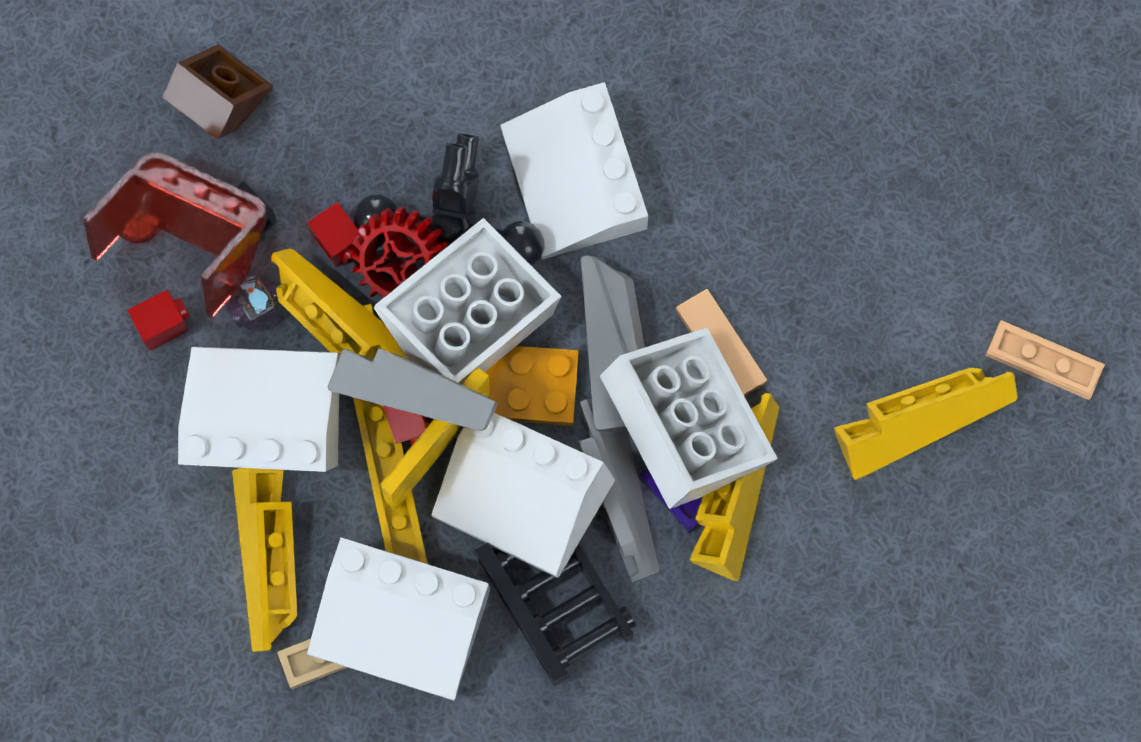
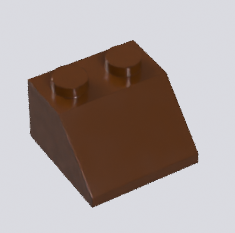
(216, 90)

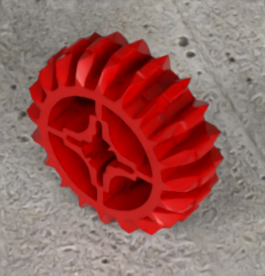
(395, 228)

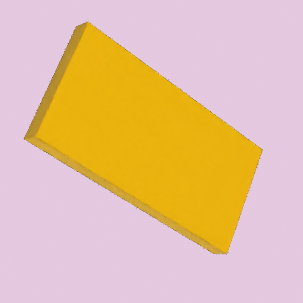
(426, 449)

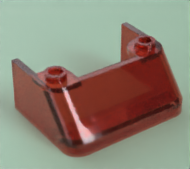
(189, 205)

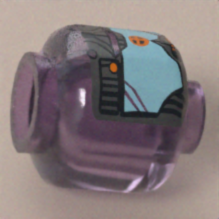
(253, 303)

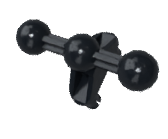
(453, 203)

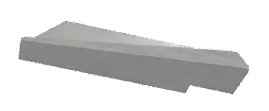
(611, 331)
(410, 388)
(624, 501)

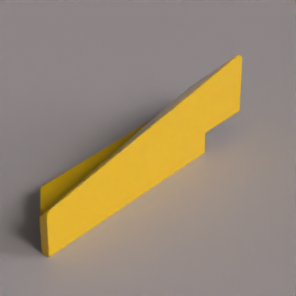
(328, 310)
(920, 417)
(731, 510)
(266, 553)

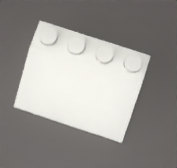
(575, 171)
(468, 305)
(259, 410)
(687, 416)
(522, 492)
(398, 618)

